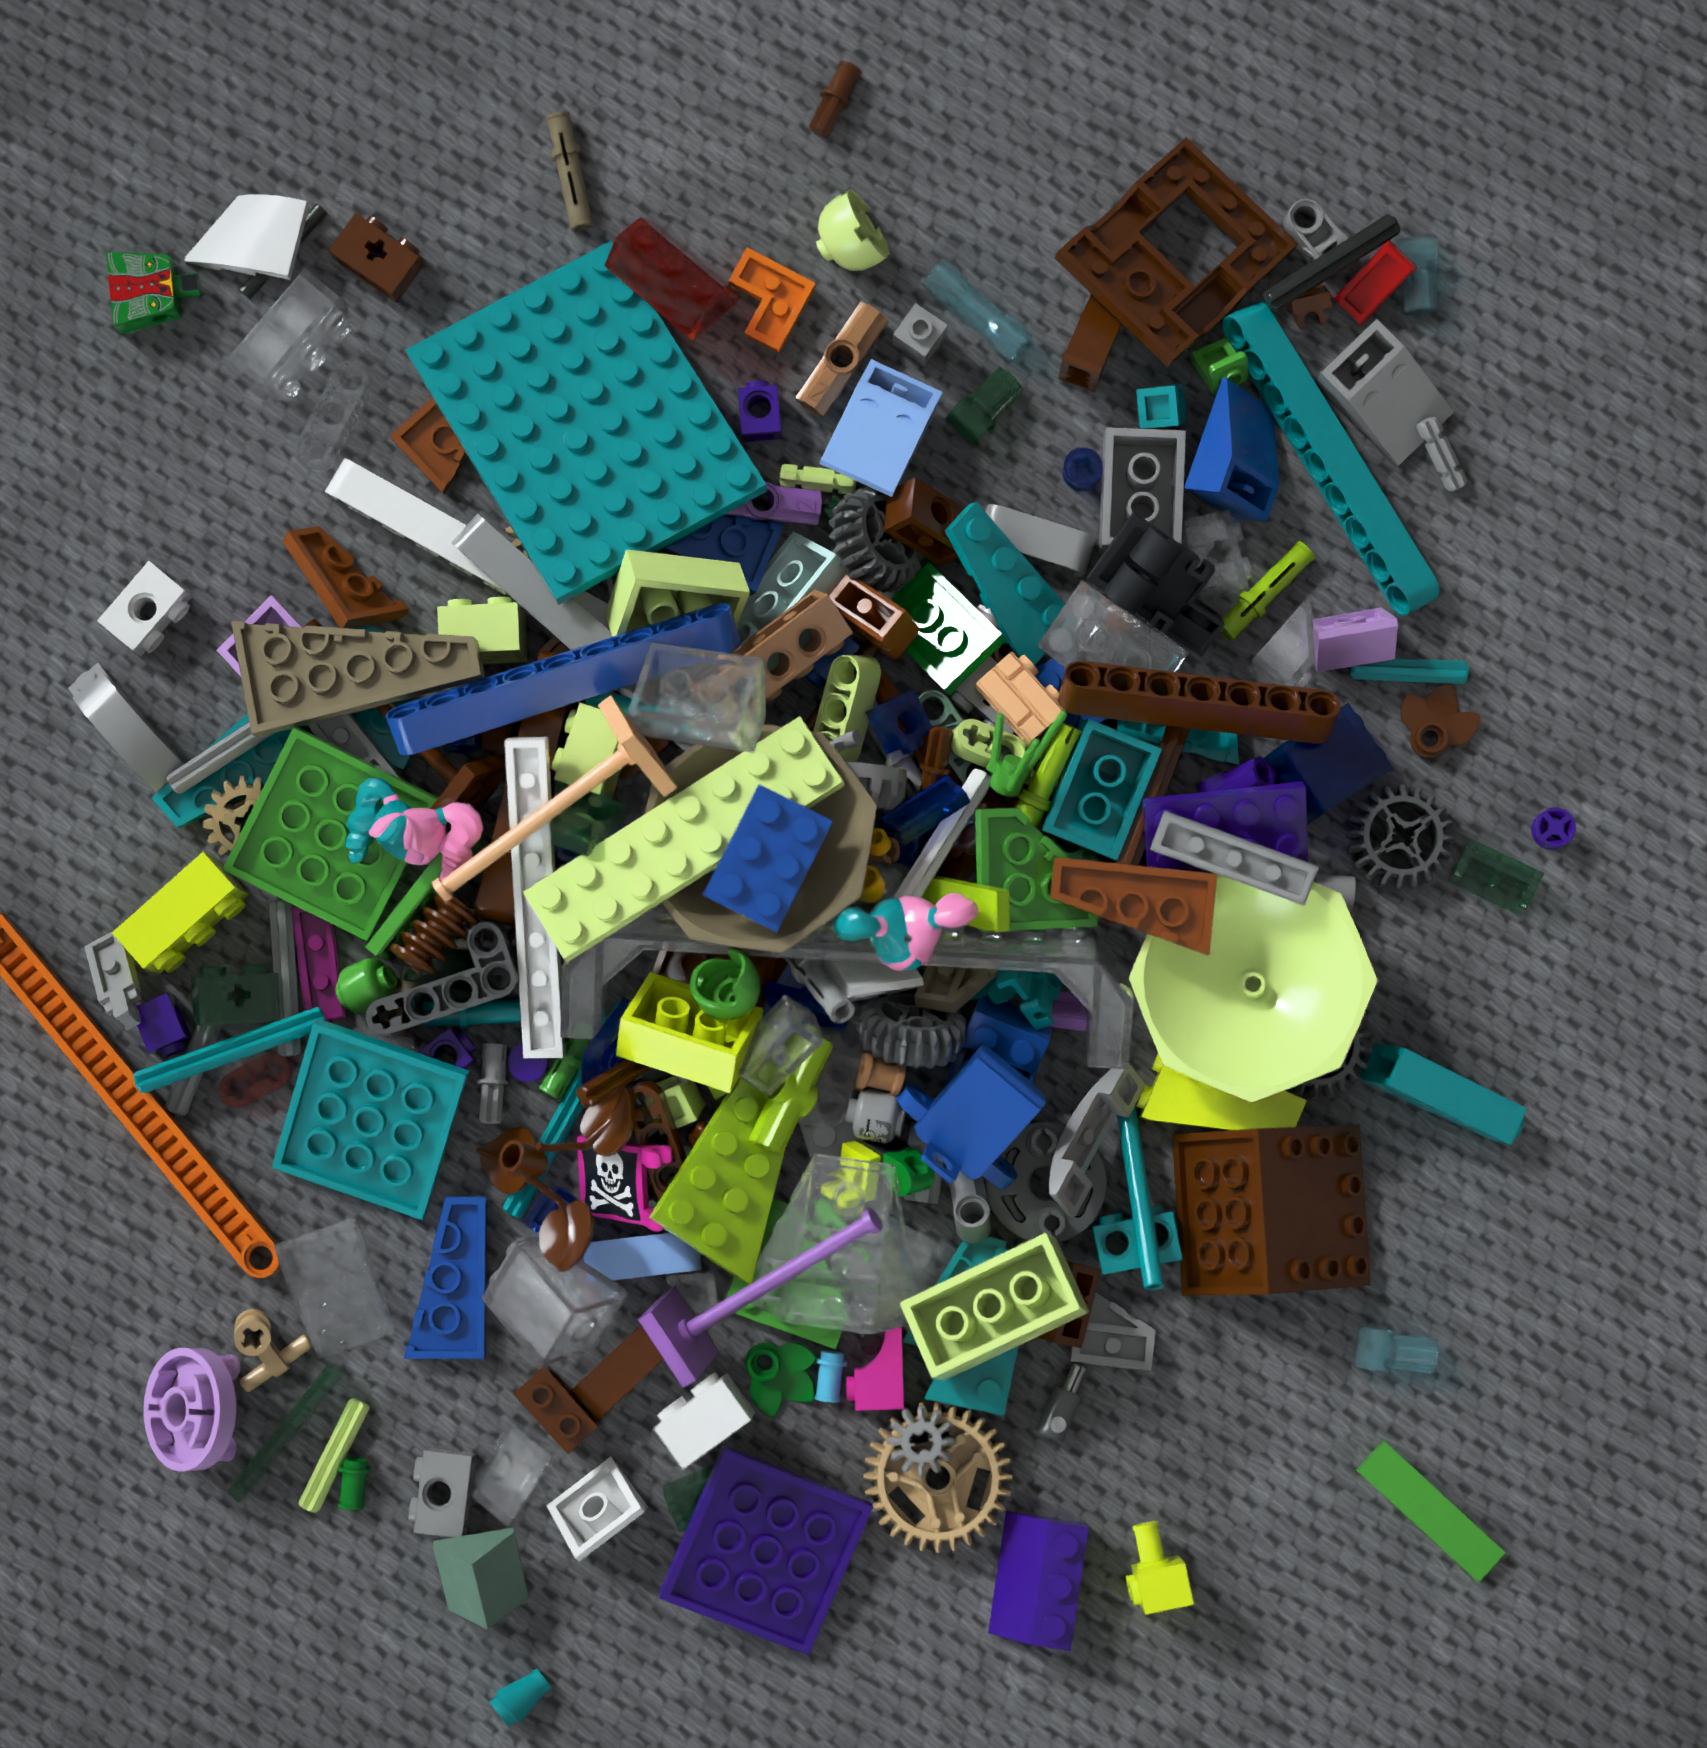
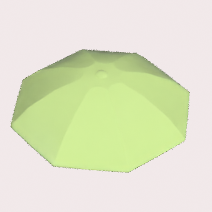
(1267, 1001)

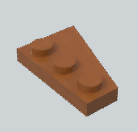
(431, 445)
(342, 588)

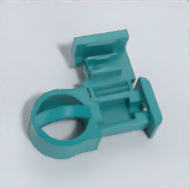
(1037, 989)

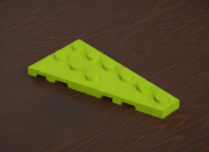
(724, 1187)

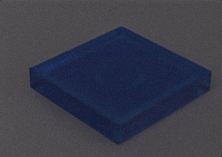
(602, 1049)

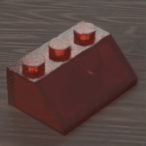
(670, 277)

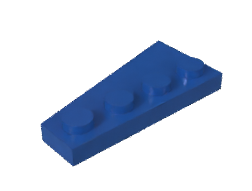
(450, 1309)

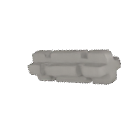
(1441, 453)

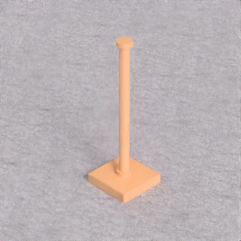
(632, 749)

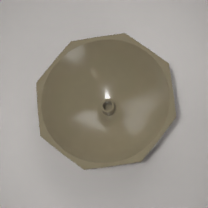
(830, 884)

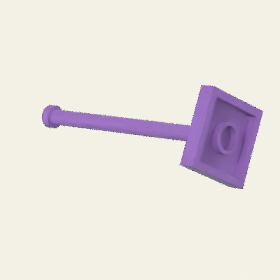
(683, 1337)

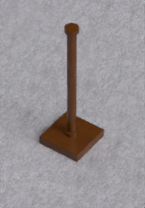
(471, 784)

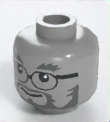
(876, 1116)

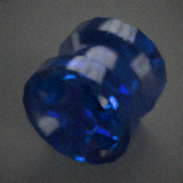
(1078, 476)

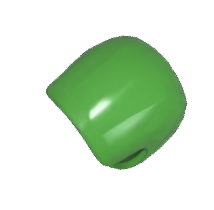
(723, 983)

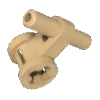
(274, 1361)

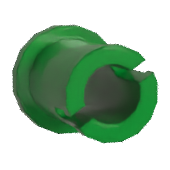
(353, 1483)

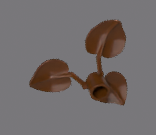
(519, 1160)

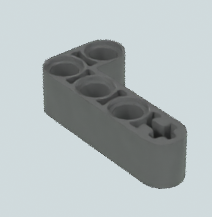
(443, 989)

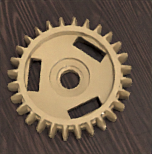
(943, 1508)

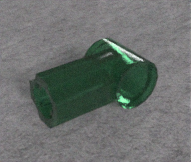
(981, 410)

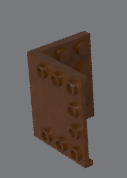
(1271, 1210)

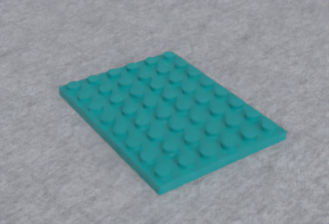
(585, 423)

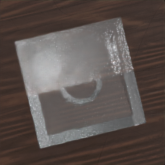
(1288, 653)
(513, 1473)

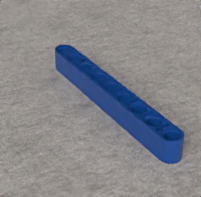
(553, 681)

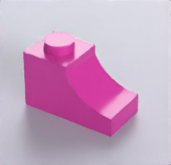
(880, 1381)

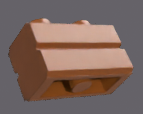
(874, 616)

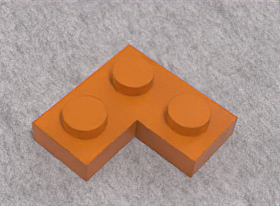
(781, 296)

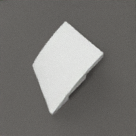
(254, 237)

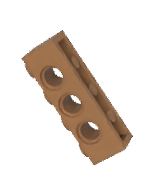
(782, 635)

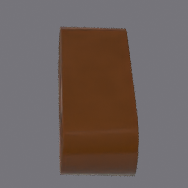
(618, 1373)

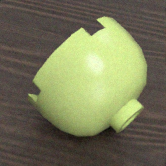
(849, 234)

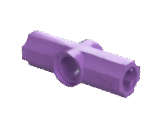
(786, 506)

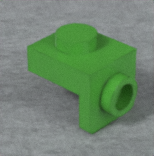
(1218, 362)

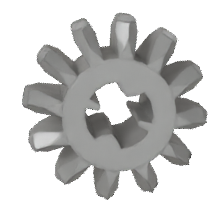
(924, 1454)

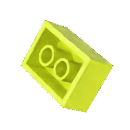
(181, 915)
(675, 1036)

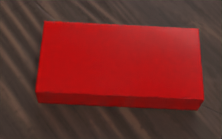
(1375, 282)

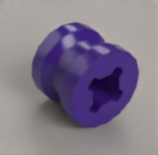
(1559, 823)

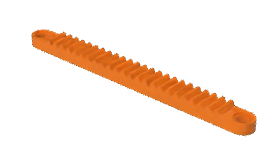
(139, 1112)

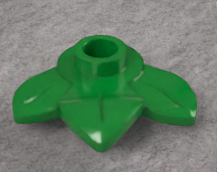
(784, 1379)

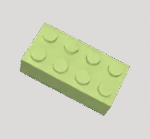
(994, 1307)

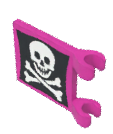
(618, 1183)

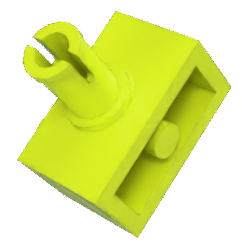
(1157, 1580)

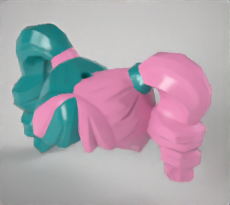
(411, 832)
(905, 916)

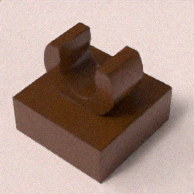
(1312, 301)

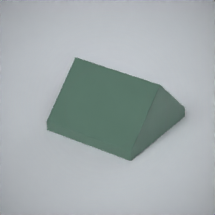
(482, 1575)

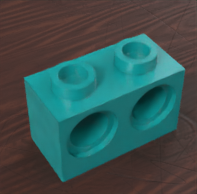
(1129, 1258)

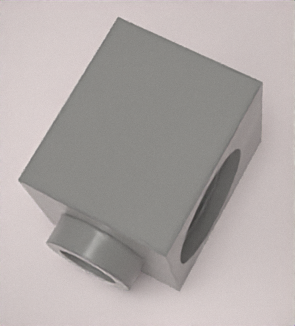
(920, 335)

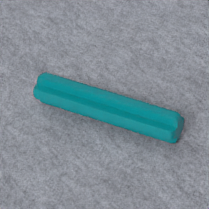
(1413, 671)

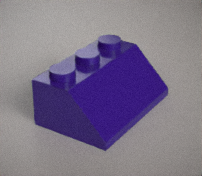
(1038, 1580)

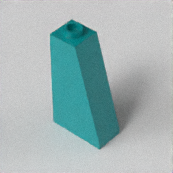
(1443, 1093)

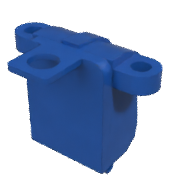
(974, 1118)

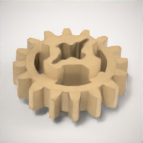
(229, 813)

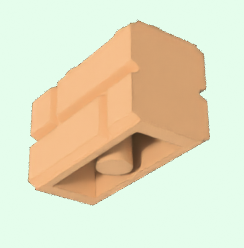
(1020, 697)

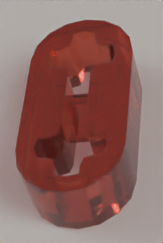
(250, 1072)

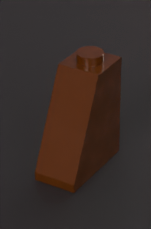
(1090, 346)

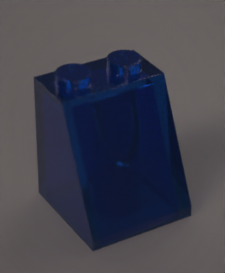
(1333, 768)

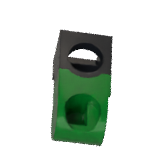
(911, 1171)

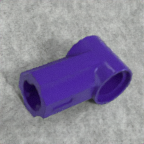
(1249, 774)

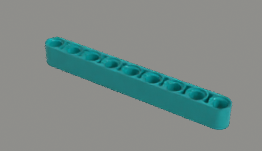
(1331, 459)

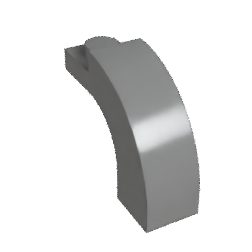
(124, 727)

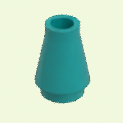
(519, 1697)

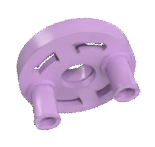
(194, 1411)

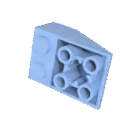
(881, 428)

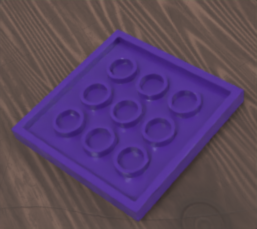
(1261, 814)
(765, 1550)

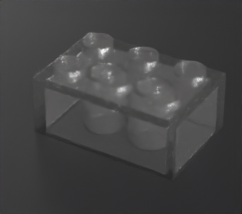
(291, 338)

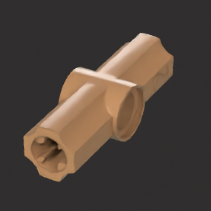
(855, 340)

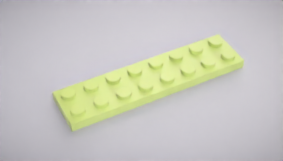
(675, 841)

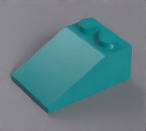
(1101, 789)

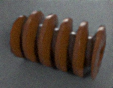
(433, 934)

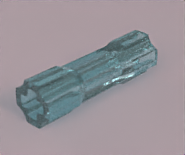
(954, 291)

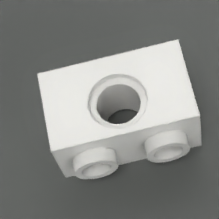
(147, 587)

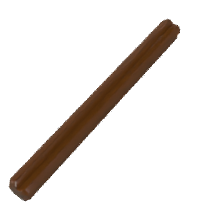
(1172, 747)

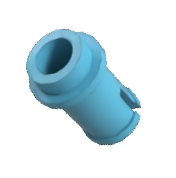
(830, 1375)

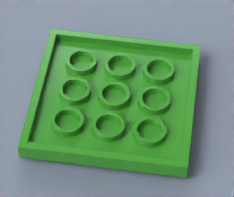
(300, 833)

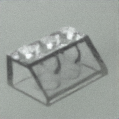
(700, 697)

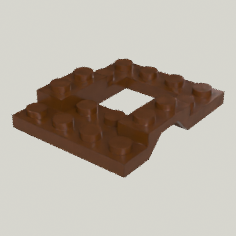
(1143, 285)

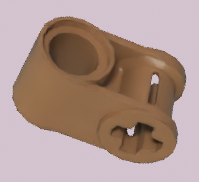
(879, 1075)

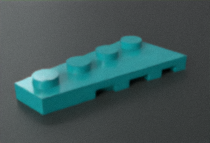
(1007, 581)
(982, 1386)

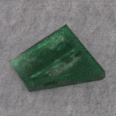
(586, 821)

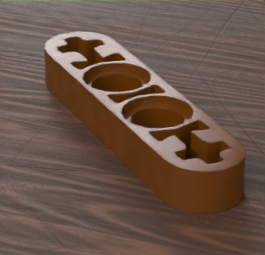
(665, 1123)

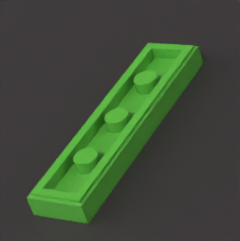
(1430, 1511)

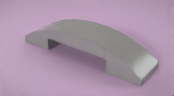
(1110, 1096)

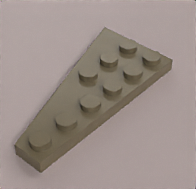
(329, 672)

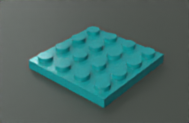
(370, 1119)

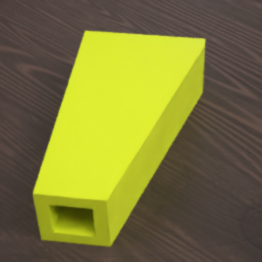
(1189, 1102)

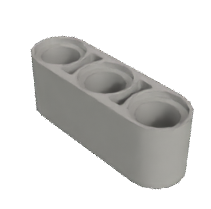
(1044, 540)

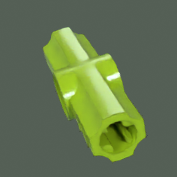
(790, 1102)

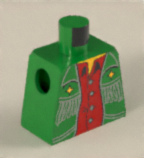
(147, 289)

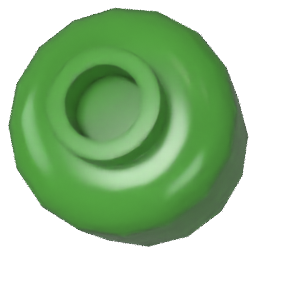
(364, 983)

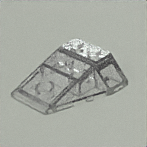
(859, 1284)

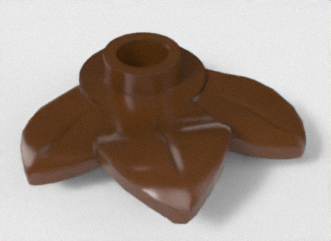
(1441, 717)

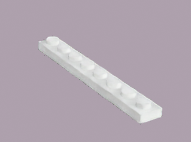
(531, 862)

